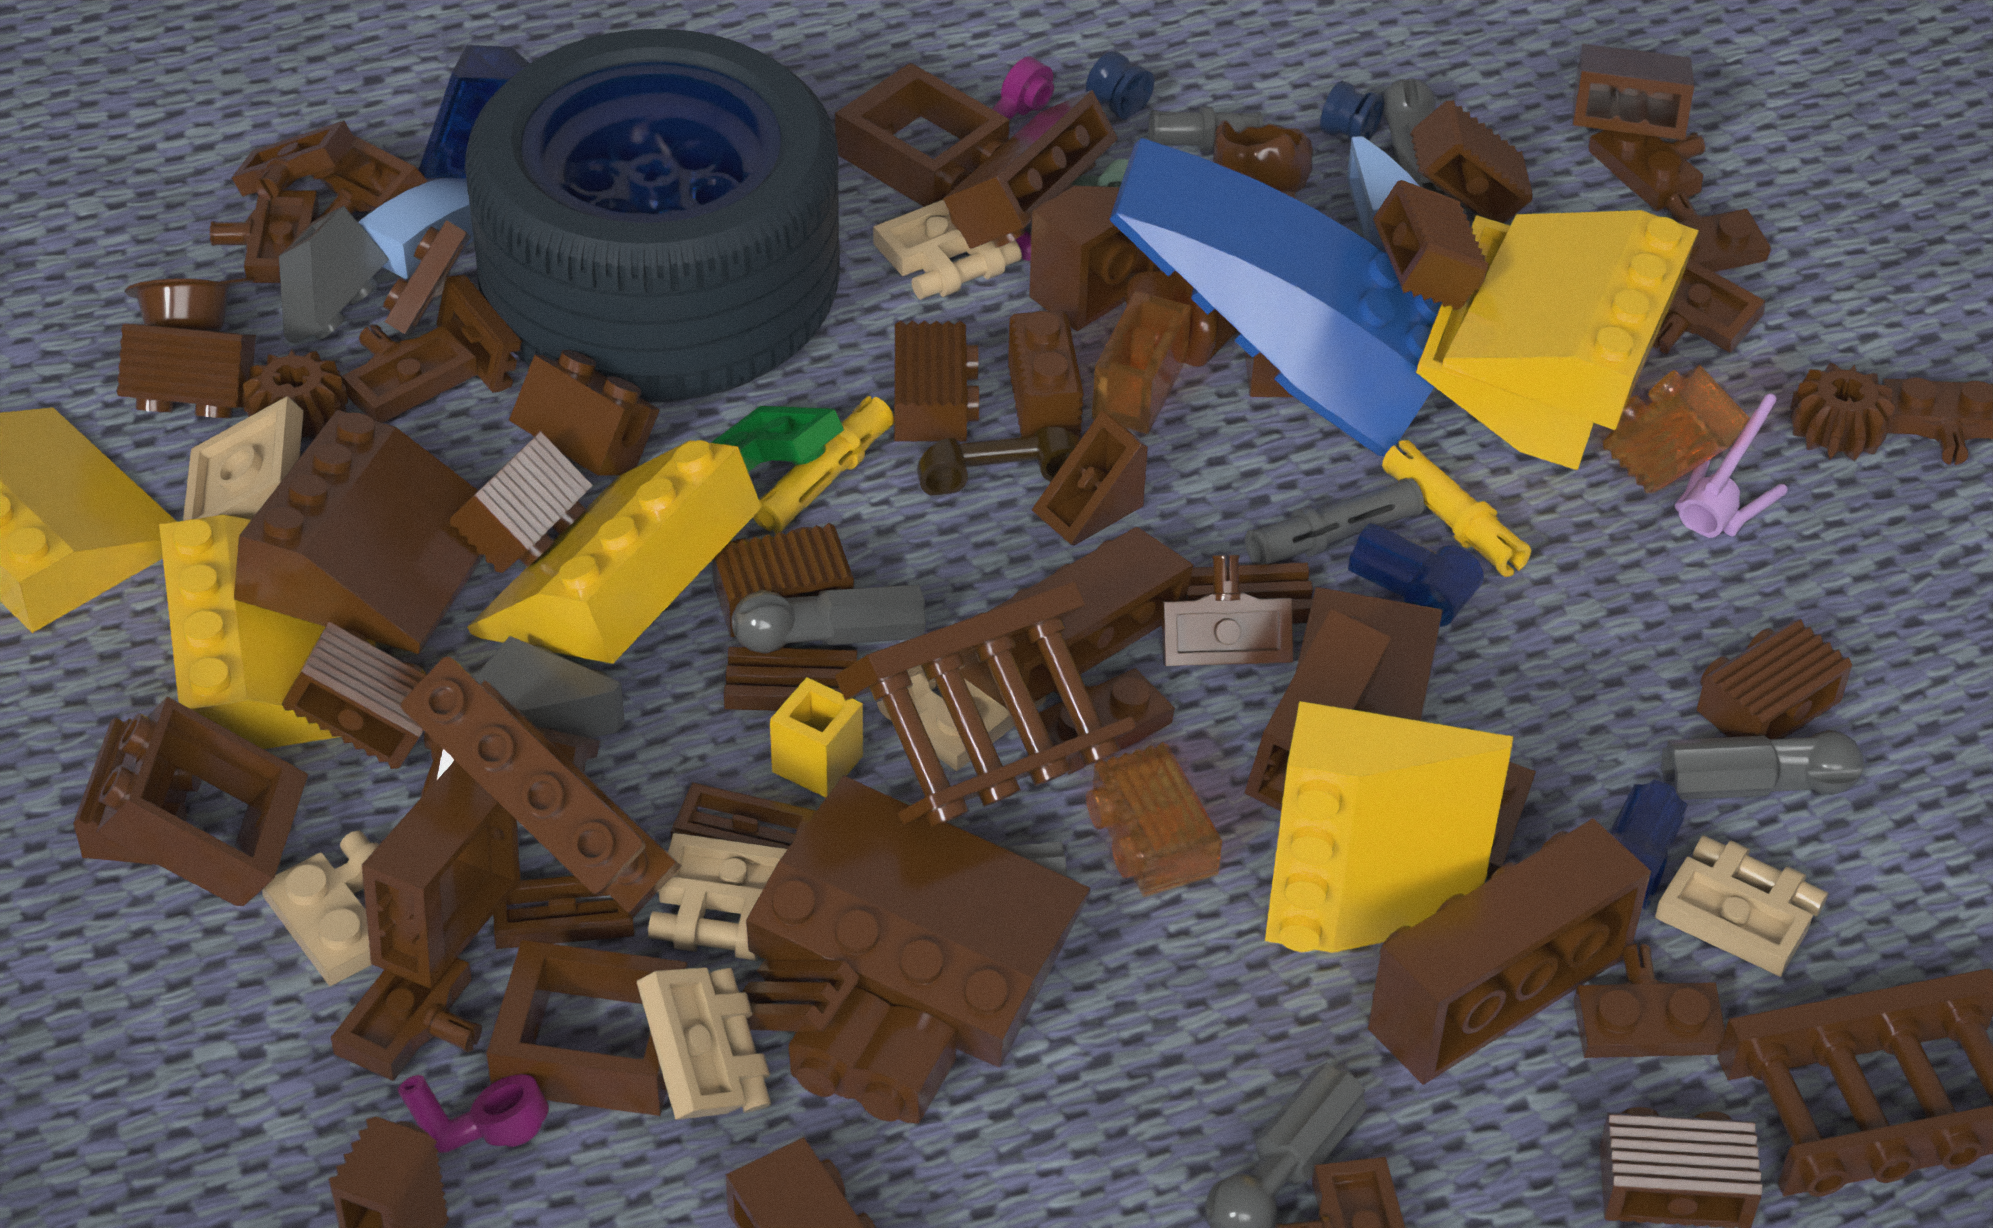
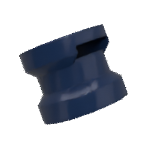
(1120, 85)
(1351, 112)

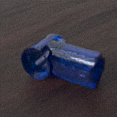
(1418, 574)
(1649, 827)

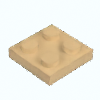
(244, 463)

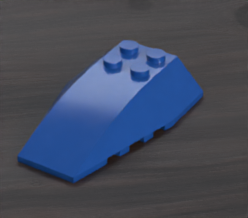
(1289, 283)

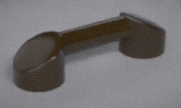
(951, 458)

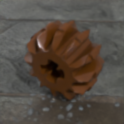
(306, 380)
(1842, 411)

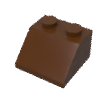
(1080, 256)

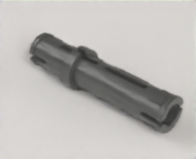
(1312, 529)

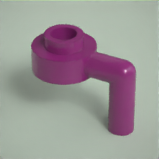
(1025, 88)
(502, 1114)

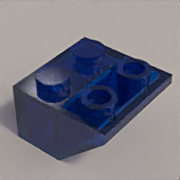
(471, 85)

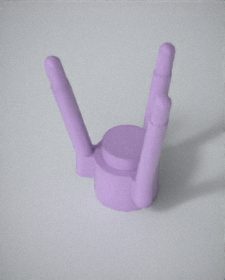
(1713, 501)

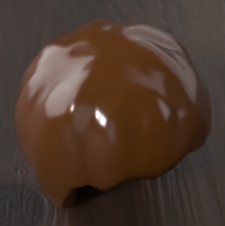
(1266, 153)

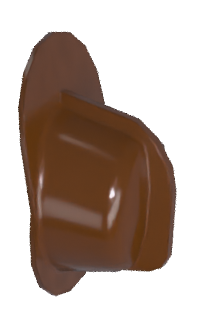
(184, 302)

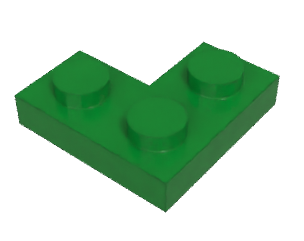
(782, 434)

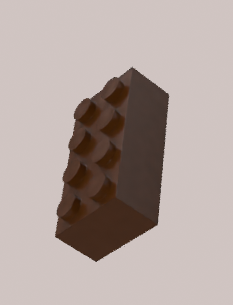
(1506, 949)

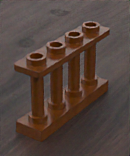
(992, 640)
(540, 786)
(1860, 1024)

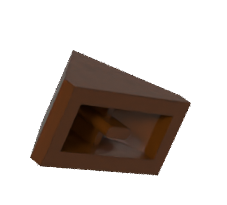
(1096, 483)

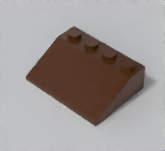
(360, 536)
(918, 915)

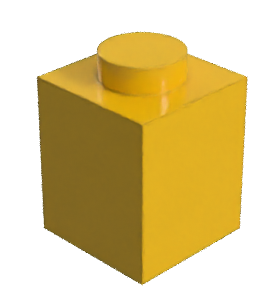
(816, 737)

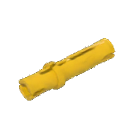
(809, 480)
(1471, 521)

